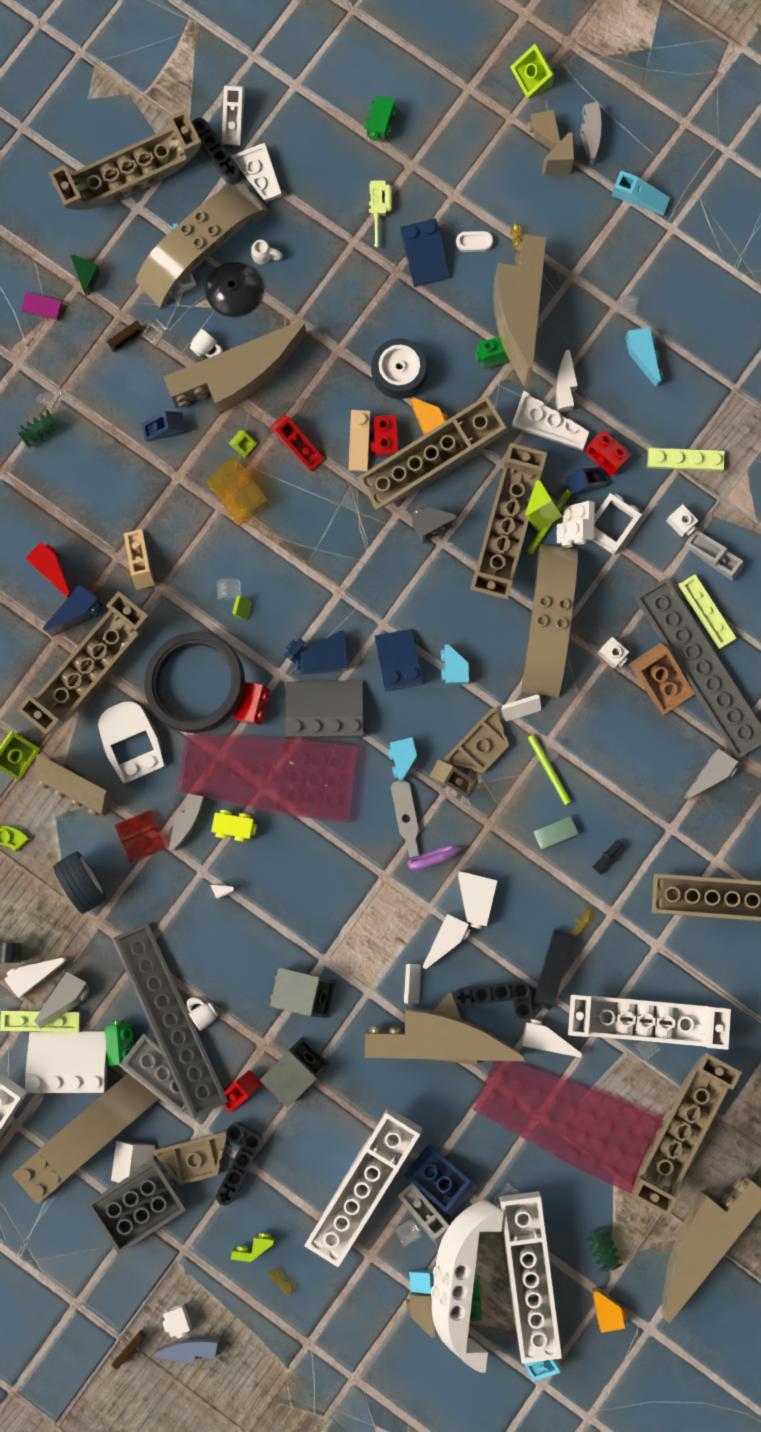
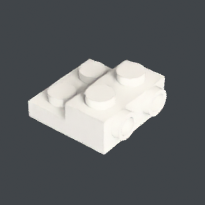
(577, 524)

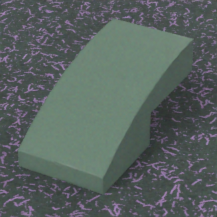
(556, 832)

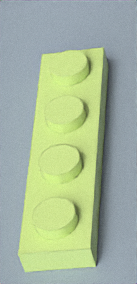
(685, 459)
(707, 611)
(25, 1022)

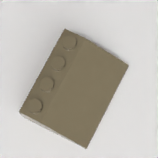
(72, 785)

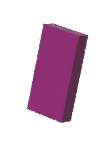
(41, 306)

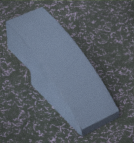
(188, 1349)

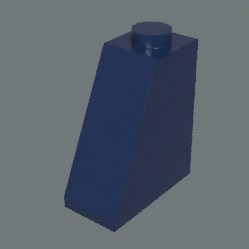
(324, 656)

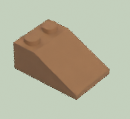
(661, 678)

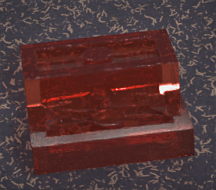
(140, 836)

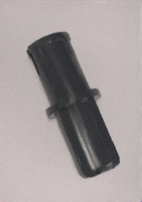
(608, 857)

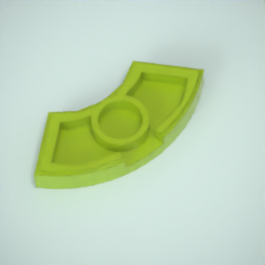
(12, 837)

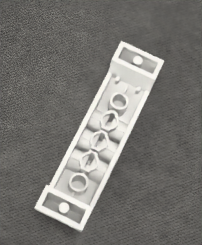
(649, 1021)
(455, 1280)

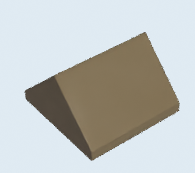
(560, 158)

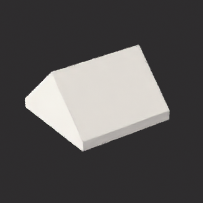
(130, 1158)

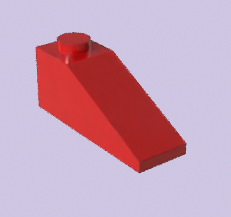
(296, 442)

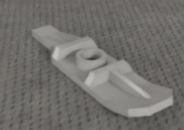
(404, 806)

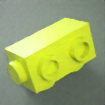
(239, 827)

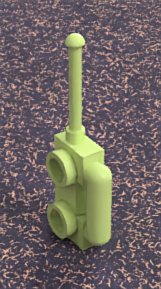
(378, 208)

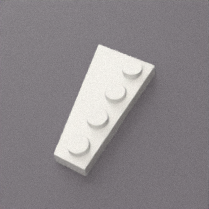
(544, 422)

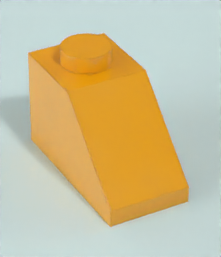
(427, 415)
(608, 1312)

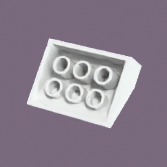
(67, 1062)

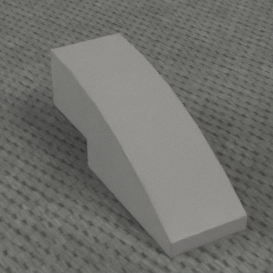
(591, 130)
(715, 555)
(186, 821)

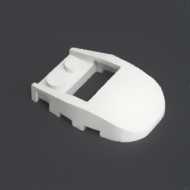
(124, 722)

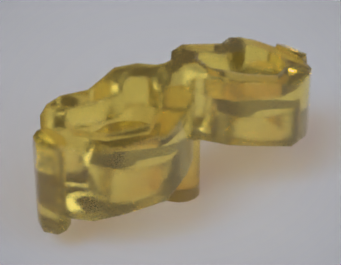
(516, 233)
(582, 923)
(285, 1286)

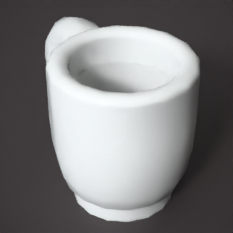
(263, 253)
(203, 344)
(202, 1015)

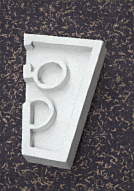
(258, 169)

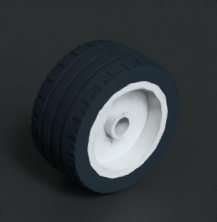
(403, 355)
(79, 882)

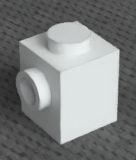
(682, 521)
(613, 653)
(177, 1321)

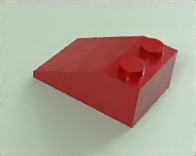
(46, 561)

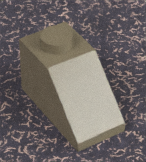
(544, 128)
(452, 778)
(421, 1311)

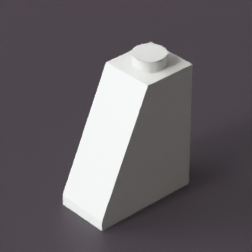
(477, 898)

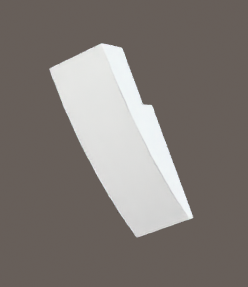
(565, 384)

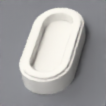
(474, 241)

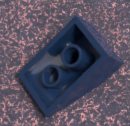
(424, 252)
(77, 609)
(398, 660)
(440, 1180)

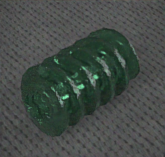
(37, 428)
(604, 1249)

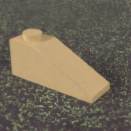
(359, 440)
(139, 559)

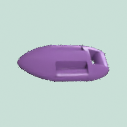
(433, 857)

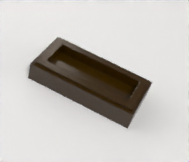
(125, 336)
(125, 1353)

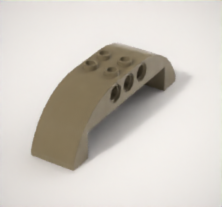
(129, 168)
(197, 239)
(508, 522)
(550, 620)
(86, 666)
(682, 1132)

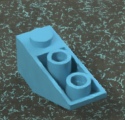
(640, 193)
(642, 351)

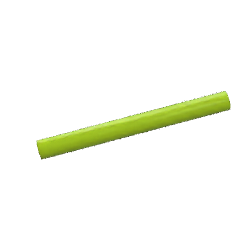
(540, 535)
(549, 769)

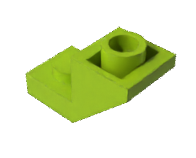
(260, 1244)

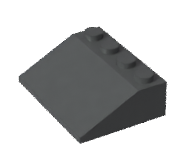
(324, 709)
(137, 1206)

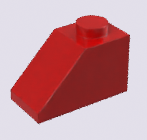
(241, 1090)

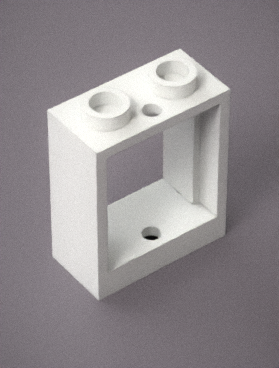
(603, 540)

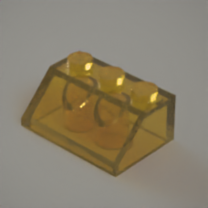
(237, 490)

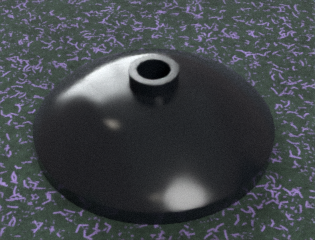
(235, 300)

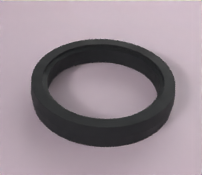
(157, 663)

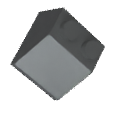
(431, 522)

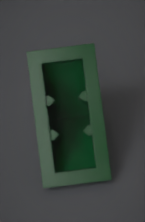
(87, 273)

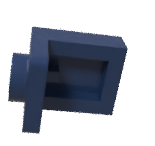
(294, 649)

